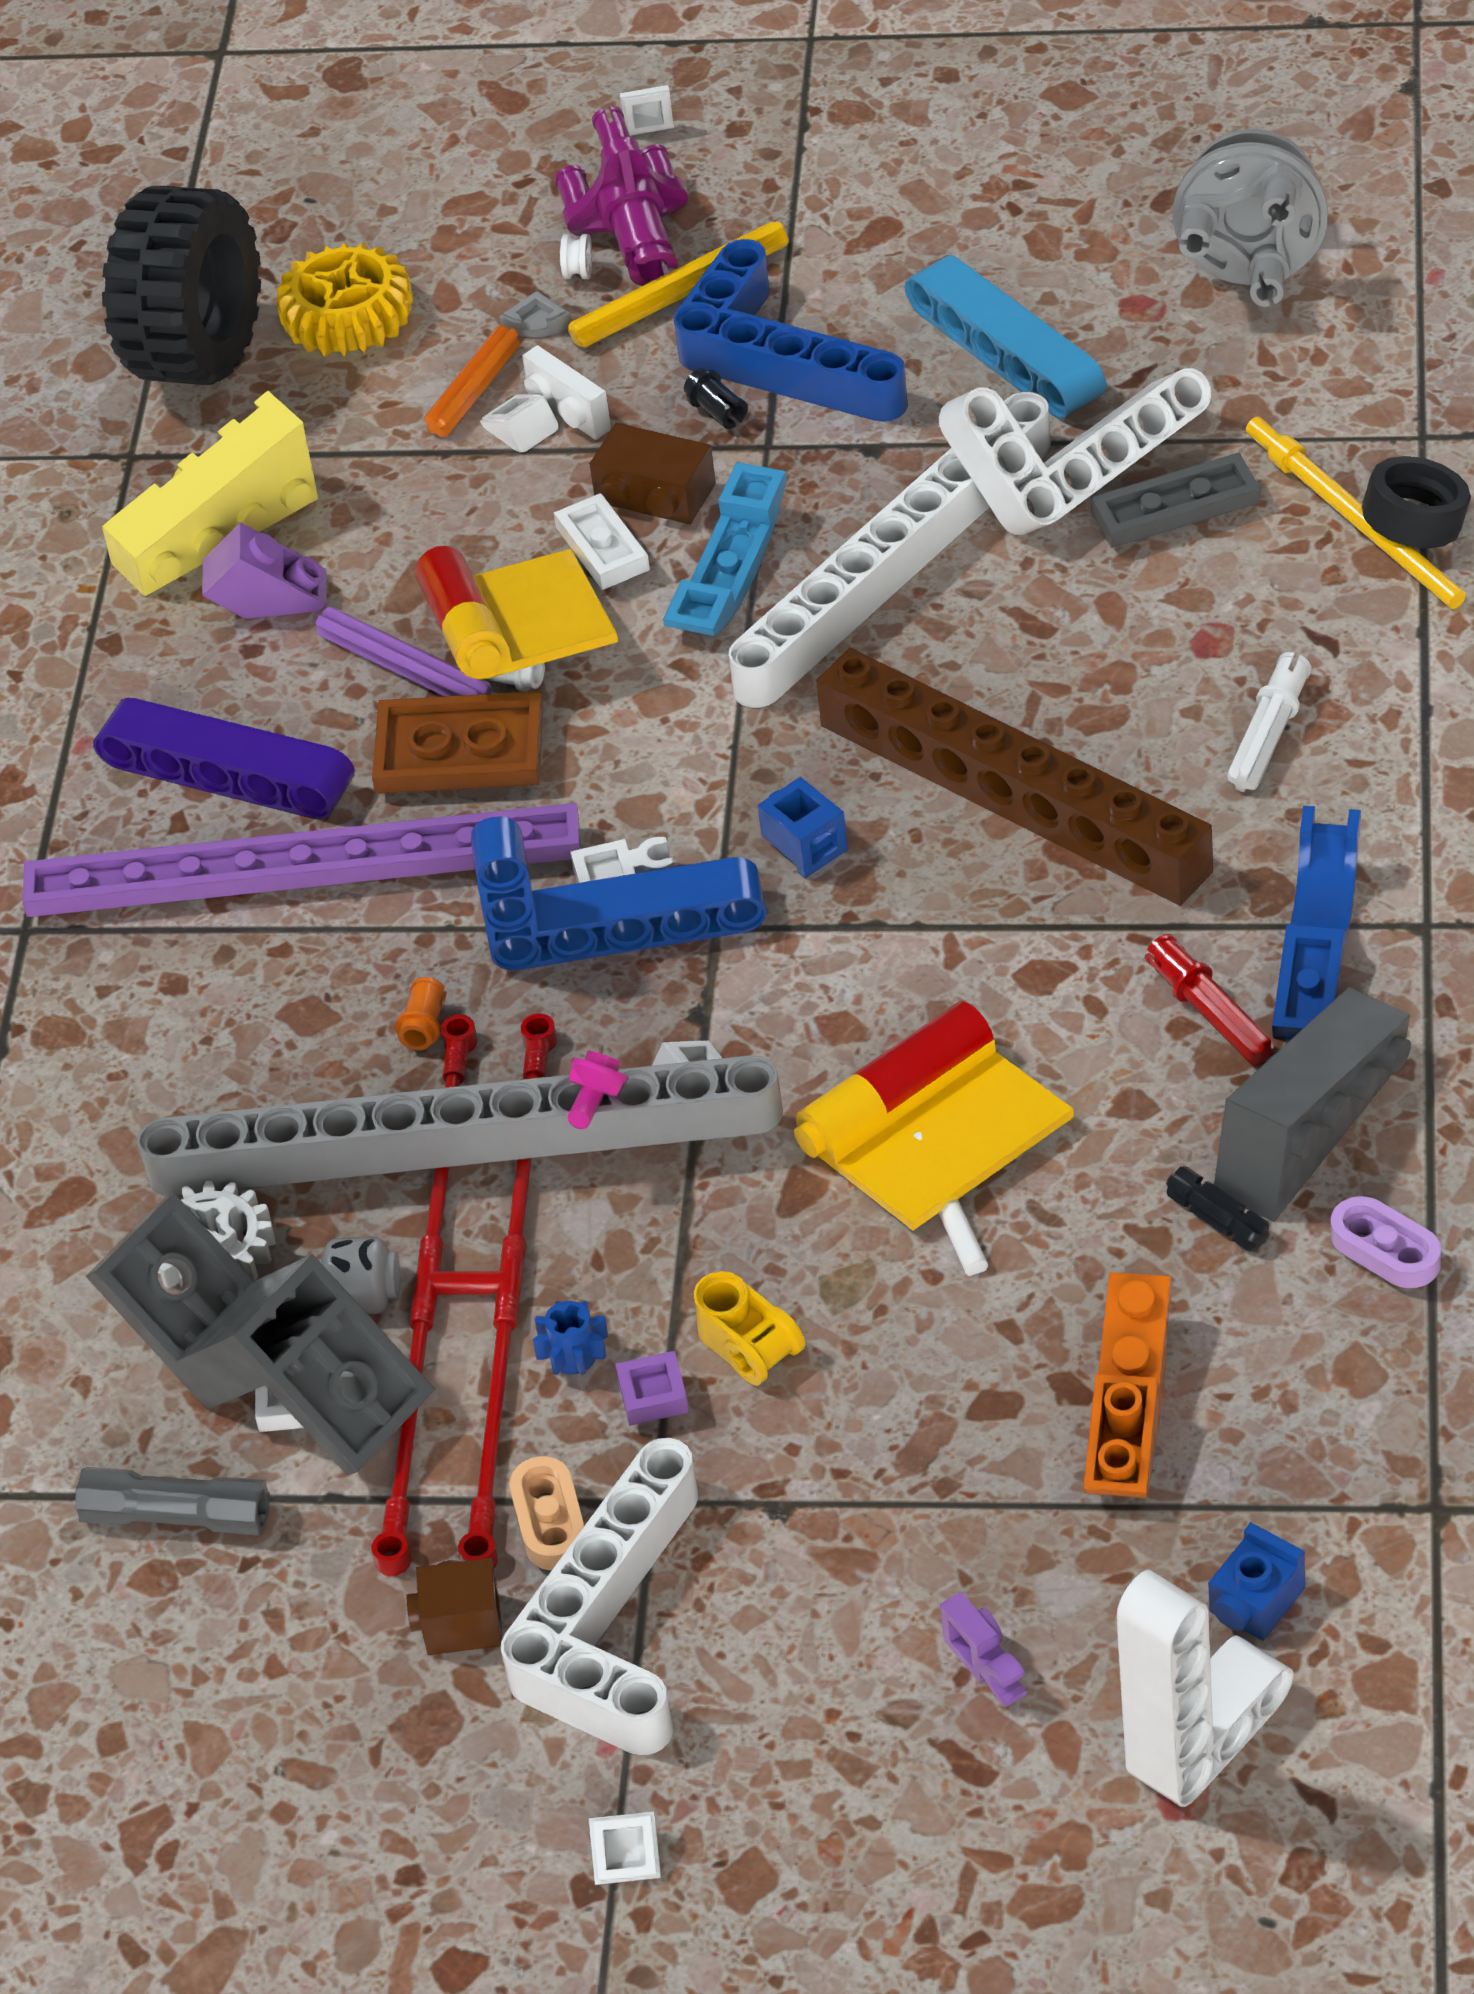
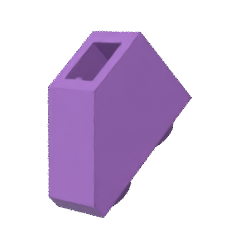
(262, 577)

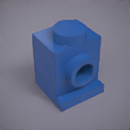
(803, 826)
(1257, 1582)

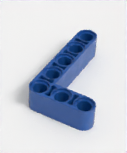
(722, 334)
(604, 914)

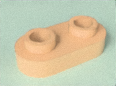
(549, 1517)

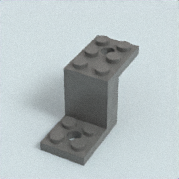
(274, 1332)

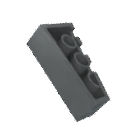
(1307, 1099)

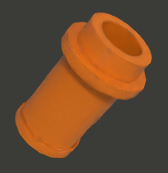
(419, 1022)

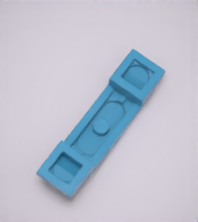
(732, 553)

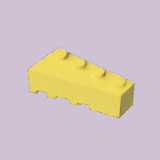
(249, 477)

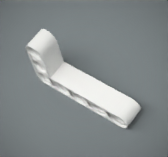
(1082, 459)
(625, 1541)
(1178, 1704)

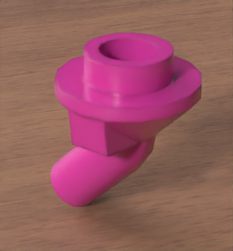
(597, 1077)

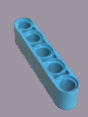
(1005, 335)

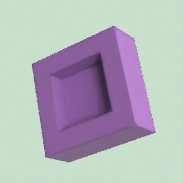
(652, 1388)

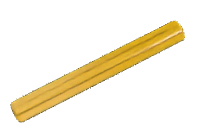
(661, 291)

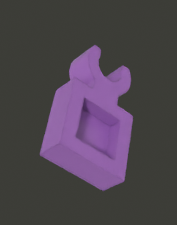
(975, 1641)

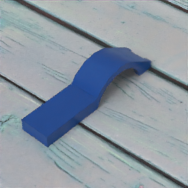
(1318, 922)

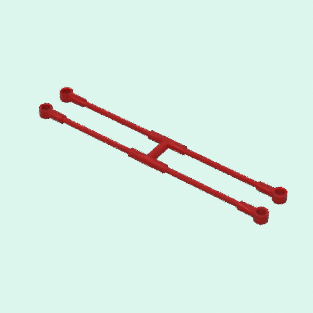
(433, 1282)

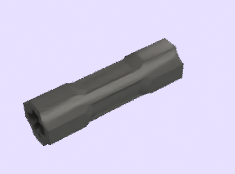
(217, 1503)

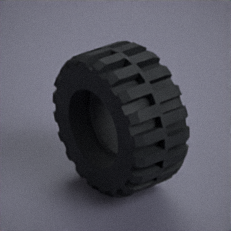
(181, 285)

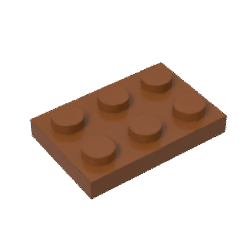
(458, 742)

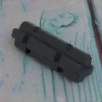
(1218, 1208)

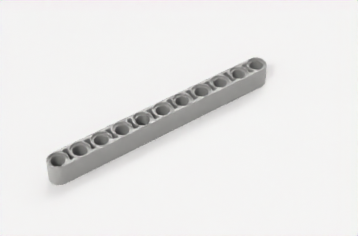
(457, 1126)

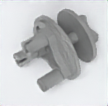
(1251, 211)

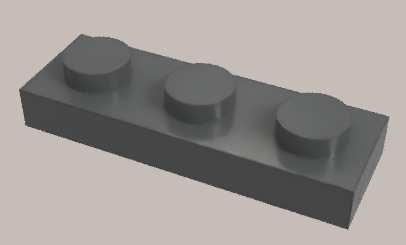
(1175, 500)

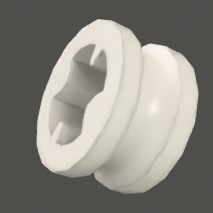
(576, 256)

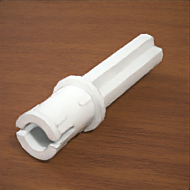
(1276, 705)

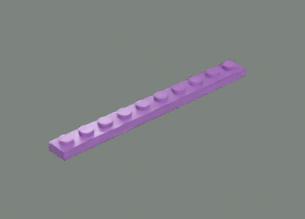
(284, 861)

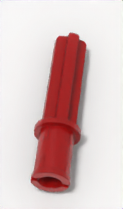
(1194, 983)

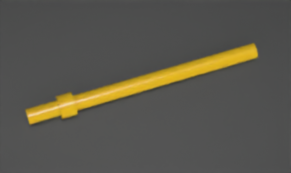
(1291, 457)

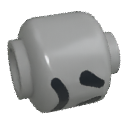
(364, 1270)

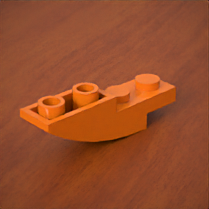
(1128, 1386)

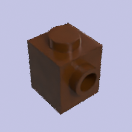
(456, 1606)

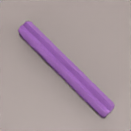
(397, 655)

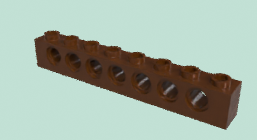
(1016, 776)

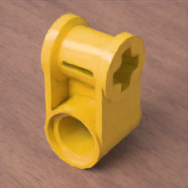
(748, 1330)

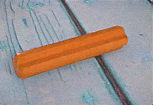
(472, 381)

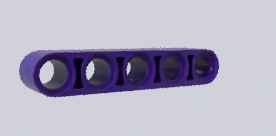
(224, 758)

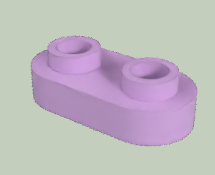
(1389, 1243)

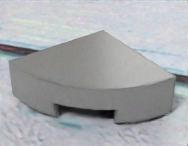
(536, 317)

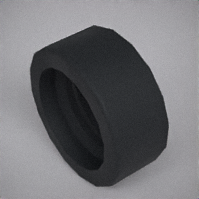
(1414, 523)

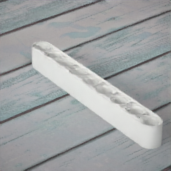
(868, 569)

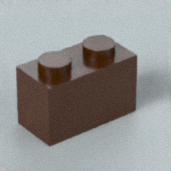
(653, 473)

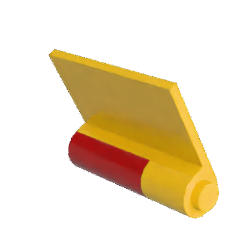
(512, 612)
(951, 1088)

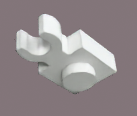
(616, 860)

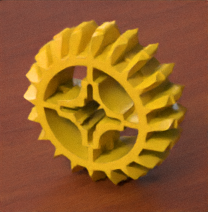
(344, 299)

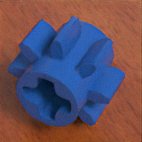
(570, 1337)

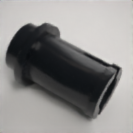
(705, 390)

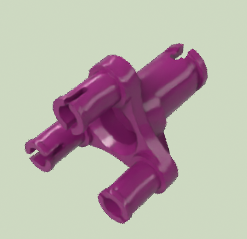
(626, 198)

